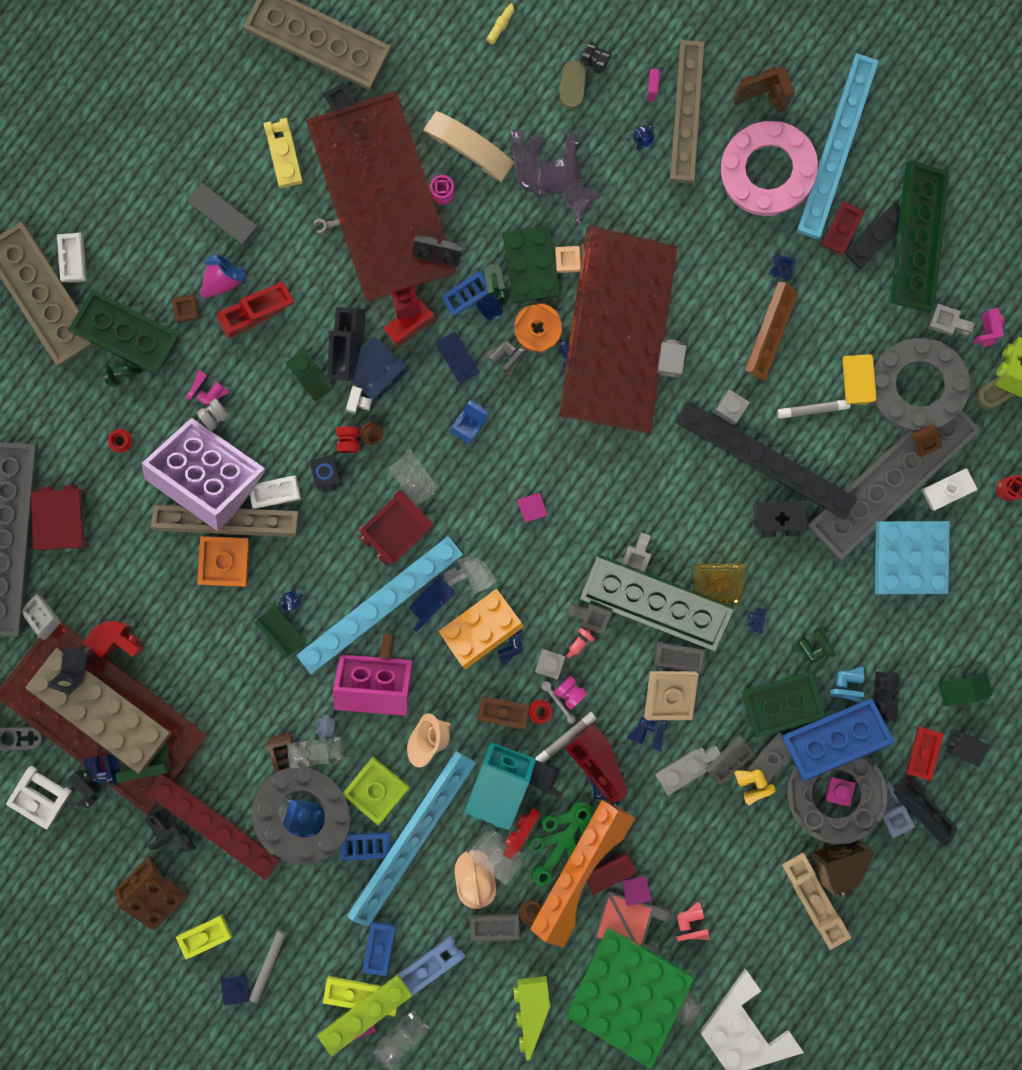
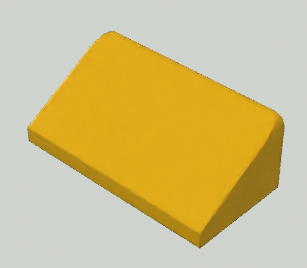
(859, 379)

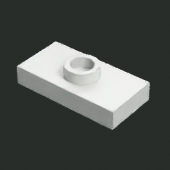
(71, 257)
(949, 489)
(275, 492)

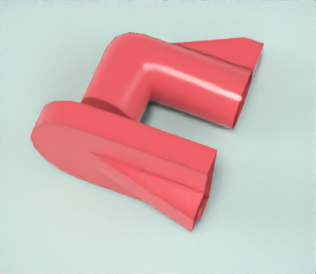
(579, 644)
(693, 914)

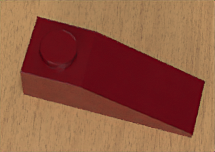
(597, 760)

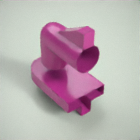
(205, 398)

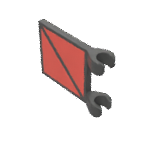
(630, 920)

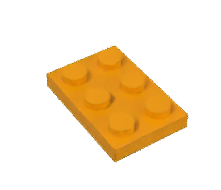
(480, 629)

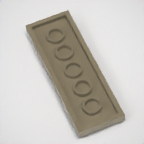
(319, 40)
(40, 294)
(102, 715)

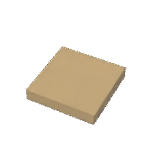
(671, 695)

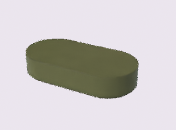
(572, 85)
(991, 395)

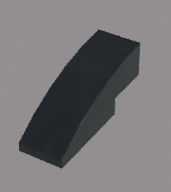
(345, 343)

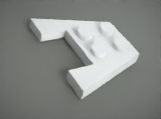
(736, 1037)

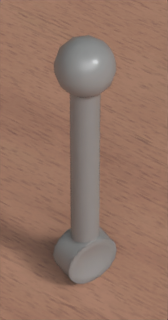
(546, 686)

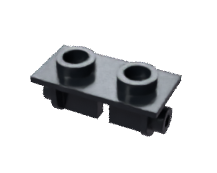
(428, 249)
(885, 686)

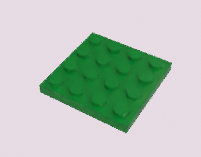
(630, 997)

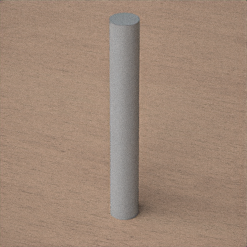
(267, 966)

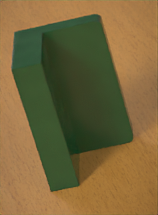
(280, 631)
(159, 765)

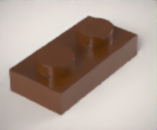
(503, 712)

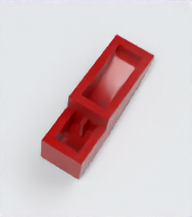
(254, 309)

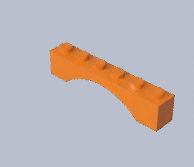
(558, 913)

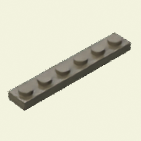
(686, 111)
(242, 523)

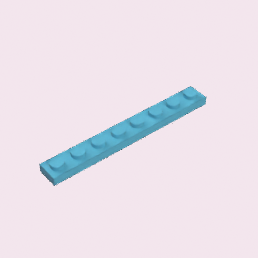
(837, 146)
(379, 605)
(411, 839)

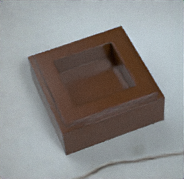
(185, 308)
(926, 440)
(387, 645)

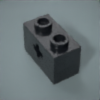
(794, 516)

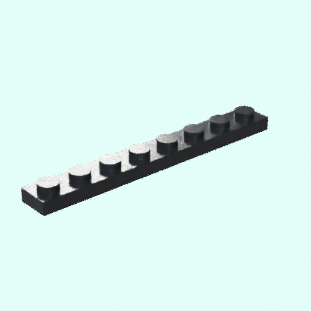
(767, 461)

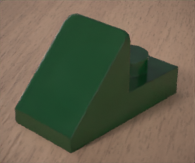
(309, 375)

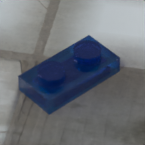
(457, 358)

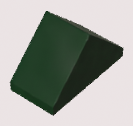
(965, 689)

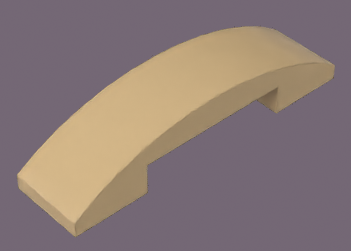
(469, 144)
(816, 901)

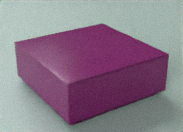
(636, 891)

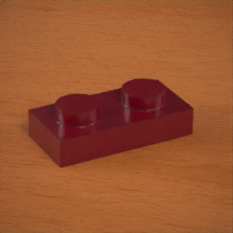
(842, 228)
(406, 303)

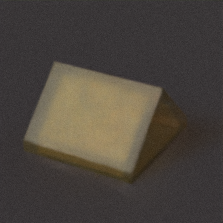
(719, 581)

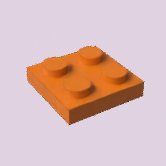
(223, 561)

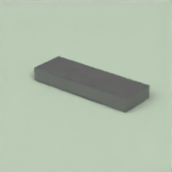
(222, 214)

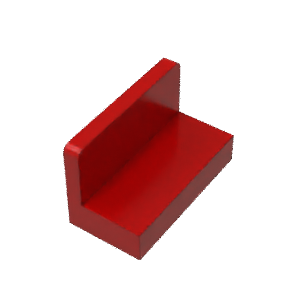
(405, 329)

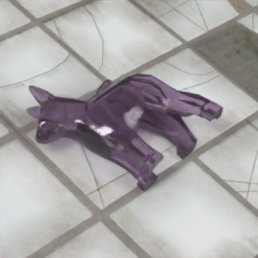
(554, 176)

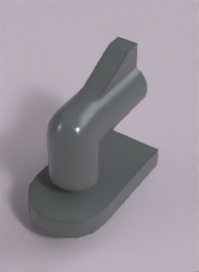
(504, 348)

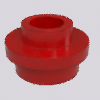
(113, 438)
(546, 713)

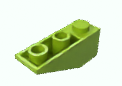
(534, 1007)

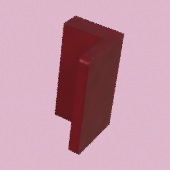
(610, 872)

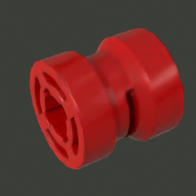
(348, 439)
(1006, 489)

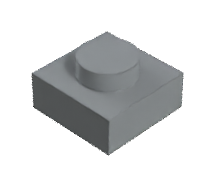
(550, 664)

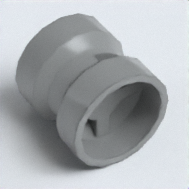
(213, 414)

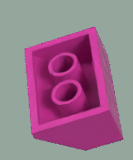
(372, 685)

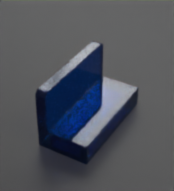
(431, 601)

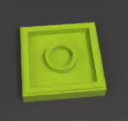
(375, 790)

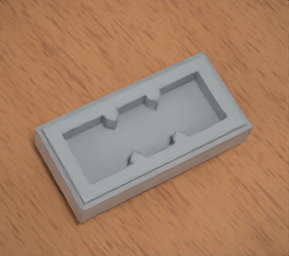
(40, 617)

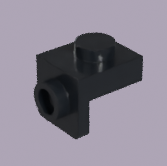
(83, 782)

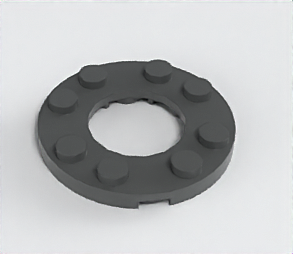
(927, 351)
(845, 829)
(278, 839)

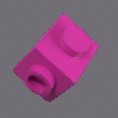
(993, 327)

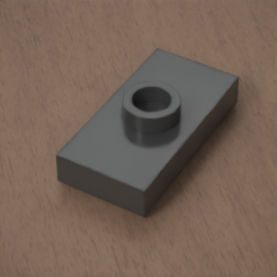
(679, 658)
(771, 757)
(729, 761)
(494, 927)

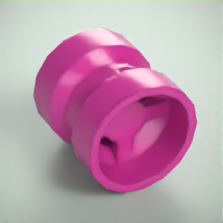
(442, 194)
(570, 692)

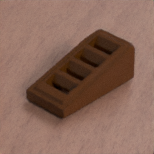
(275, 742)

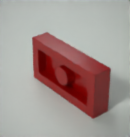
(924, 753)
(516, 840)

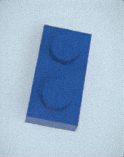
(379, 948)

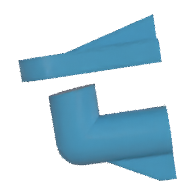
(855, 676)

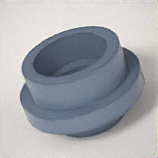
(325, 726)

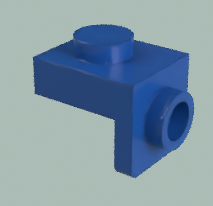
(470, 422)

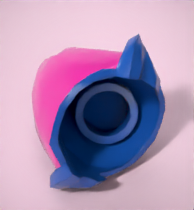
(221, 276)

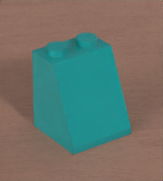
(500, 786)

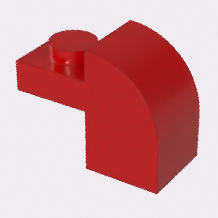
(108, 635)

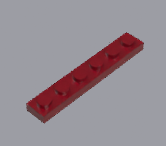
(213, 826)

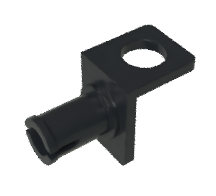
(72, 669)
(165, 833)

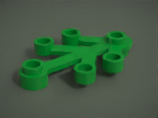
(563, 839)

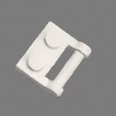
(35, 805)

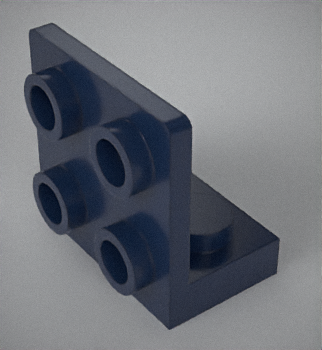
(377, 370)

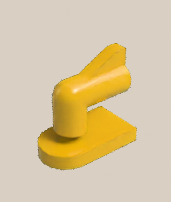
(757, 776)

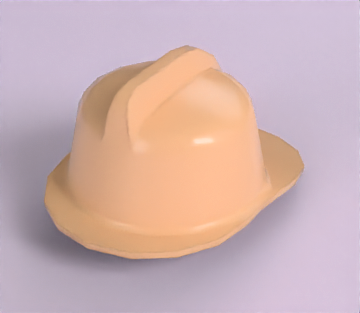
(427, 739)
(474, 883)

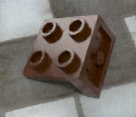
(773, 81)
(148, 895)

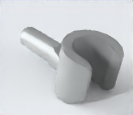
(327, 225)

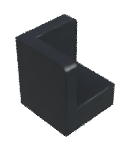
(543, 778)

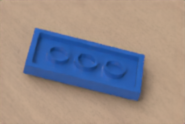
(837, 740)

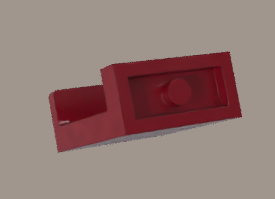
(58, 518)
(395, 529)

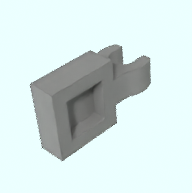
(947, 320)
(637, 556)

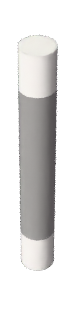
(812, 409)
(566, 737)

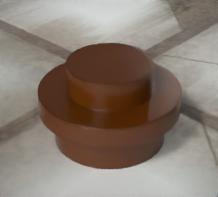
(371, 433)
(529, 911)

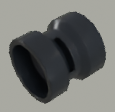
(595, 58)

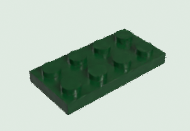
(124, 332)

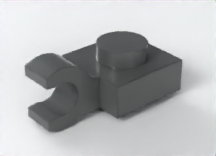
(593, 617)

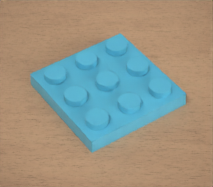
(912, 557)

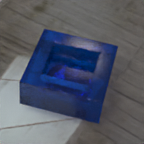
(756, 620)
(235, 990)

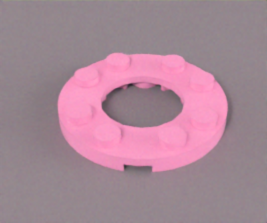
(771, 201)

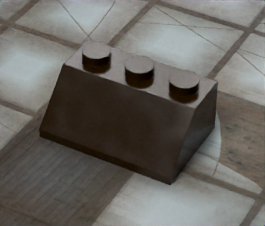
(841, 866)

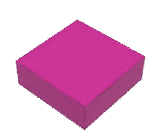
(653, 83)

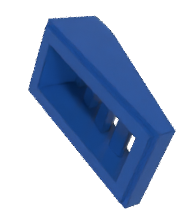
(481, 295)
(344, 848)

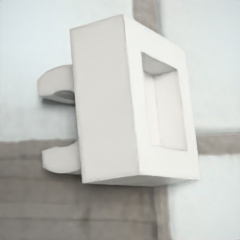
(355, 401)

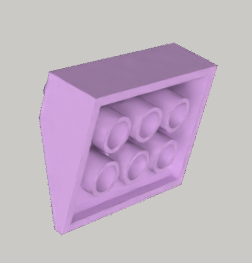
(202, 473)

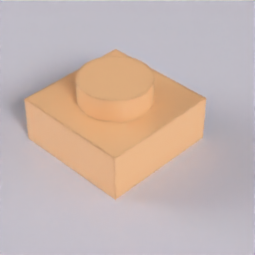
(568, 259)

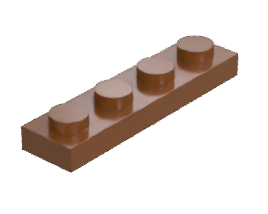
(771, 331)

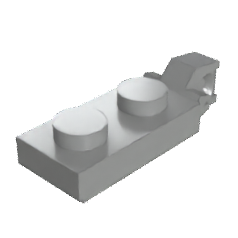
(686, 769)

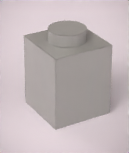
(671, 358)
(731, 407)

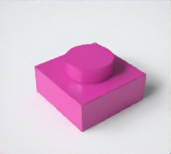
(839, 791)

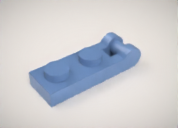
(431, 965)

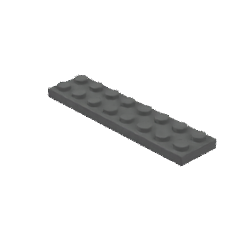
(17, 482)
(888, 486)

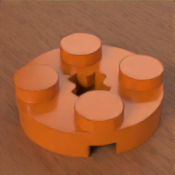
(534, 315)

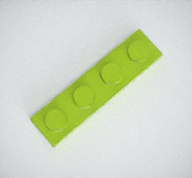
(364, 1015)

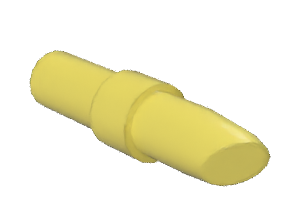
(501, 24)

